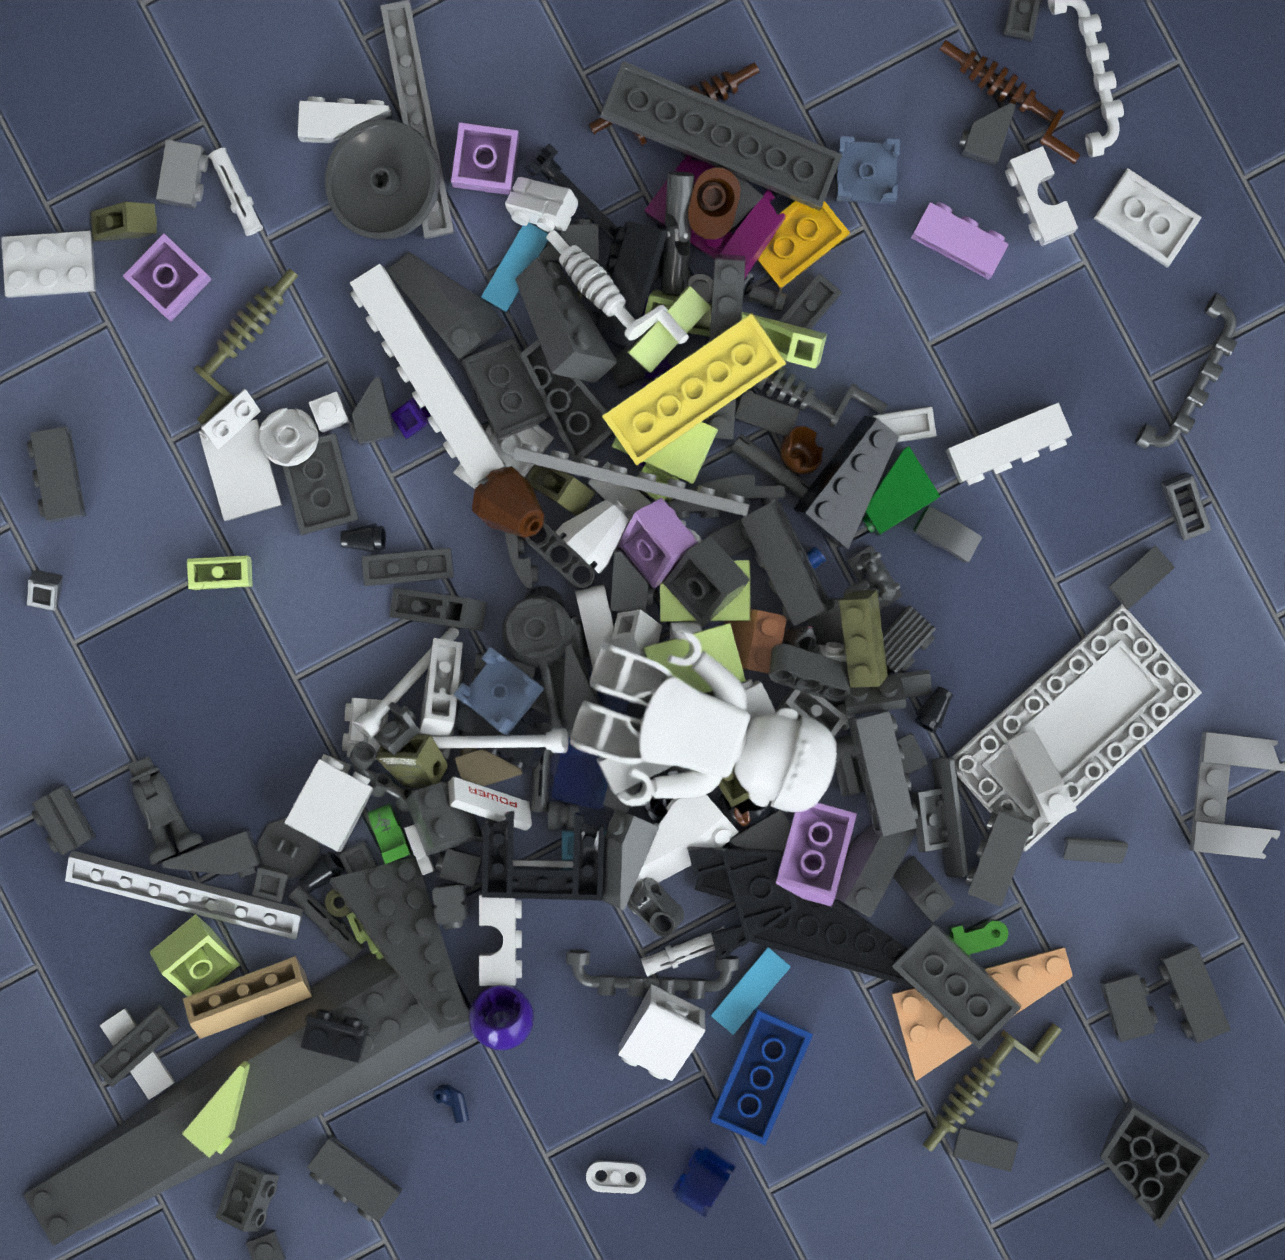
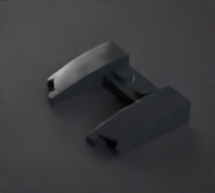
(504, 880)

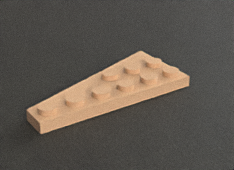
(934, 1039)

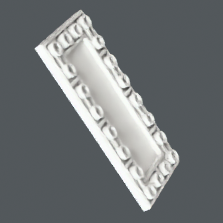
(1088, 714)

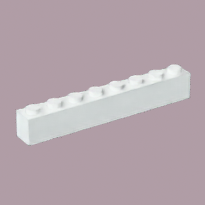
(427, 374)

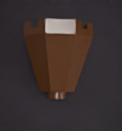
(508, 503)

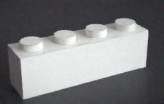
(1008, 443)

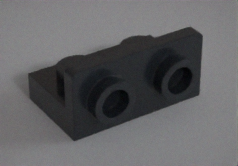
(334, 1036)

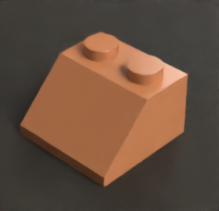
(757, 638)

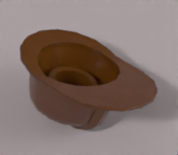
(714, 203)

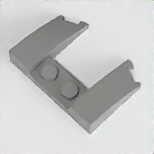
(1208, 827)

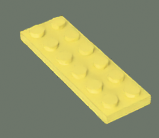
(694, 389)

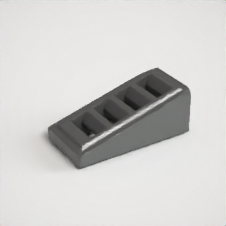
(1172, 499)

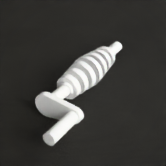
(599, 288)

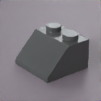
(706, 580)
(439, 823)

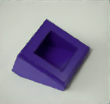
(411, 418)

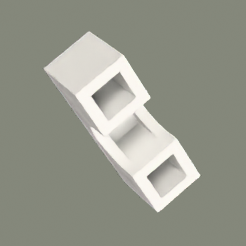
(1047, 221)
(501, 966)

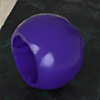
(501, 1004)

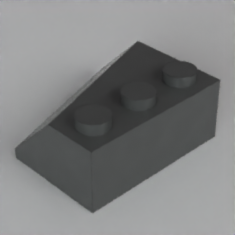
(1152, 1159)

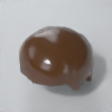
(801, 451)

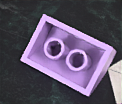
(816, 853)

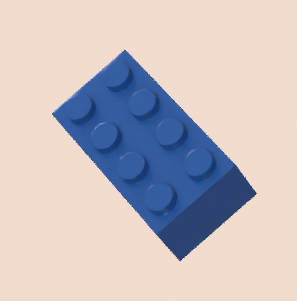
(760, 1076)

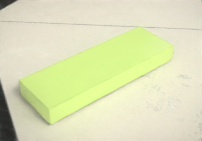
(657, 340)

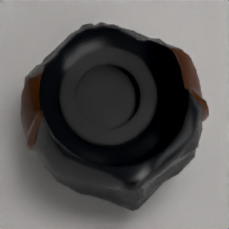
(745, 812)

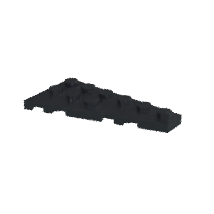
(835, 938)

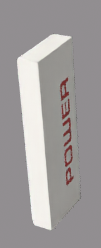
(488, 803)

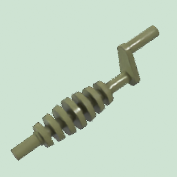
(226, 348)
(975, 1085)

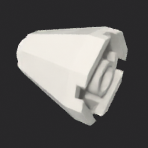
(596, 532)

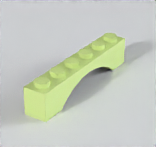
(793, 342)

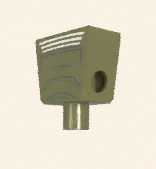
(416, 764)

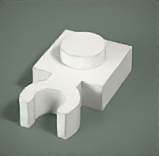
(424, 862)

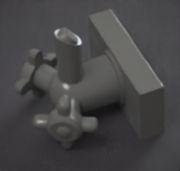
(873, 576)

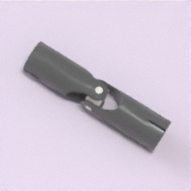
(676, 258)

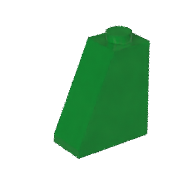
(900, 494)

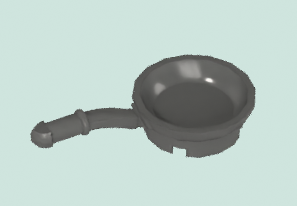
(537, 635)

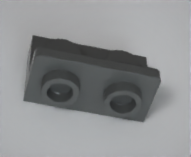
(247, 1197)

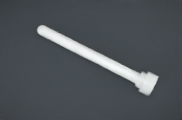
(369, 722)
(555, 740)

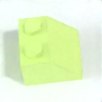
(194, 957)

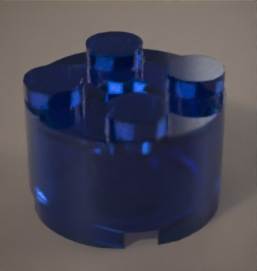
(704, 1180)

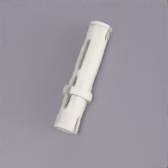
(240, 201)
(678, 954)

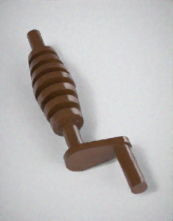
(718, 88)
(1017, 94)

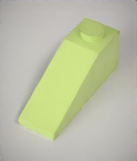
(218, 1118)

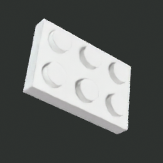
(48, 264)

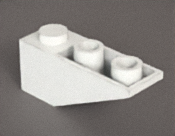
(330, 121)

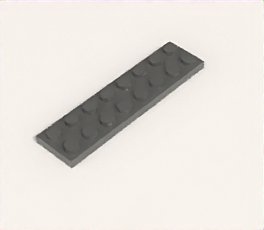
(721, 135)

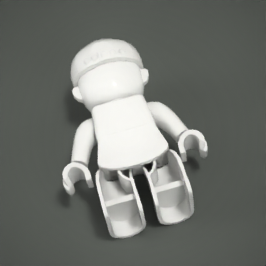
(772, 756)

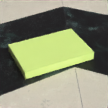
(683, 455)
(738, 610)
(715, 641)

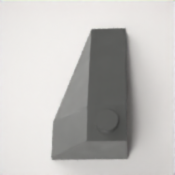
(870, 868)

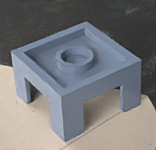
(867, 171)
(500, 692)

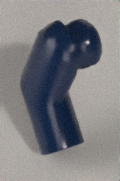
(453, 1099)

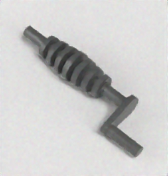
(808, 398)

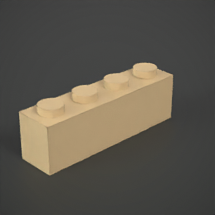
(247, 997)

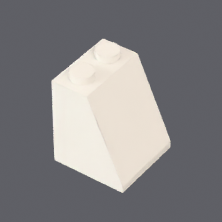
(330, 804)
(662, 1033)

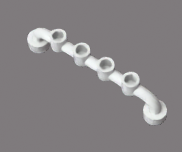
(1103, 81)

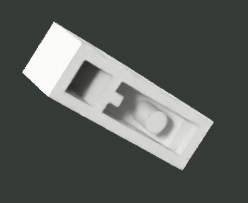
(441, 683)
(1041, 776)

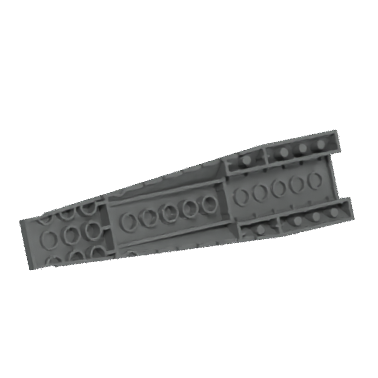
(280, 1093)

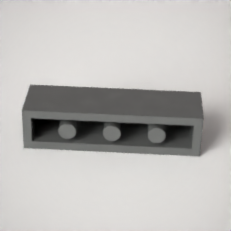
(786, 563)
(883, 773)

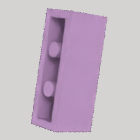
(960, 239)

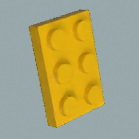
(801, 241)

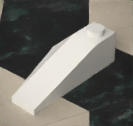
(686, 824)

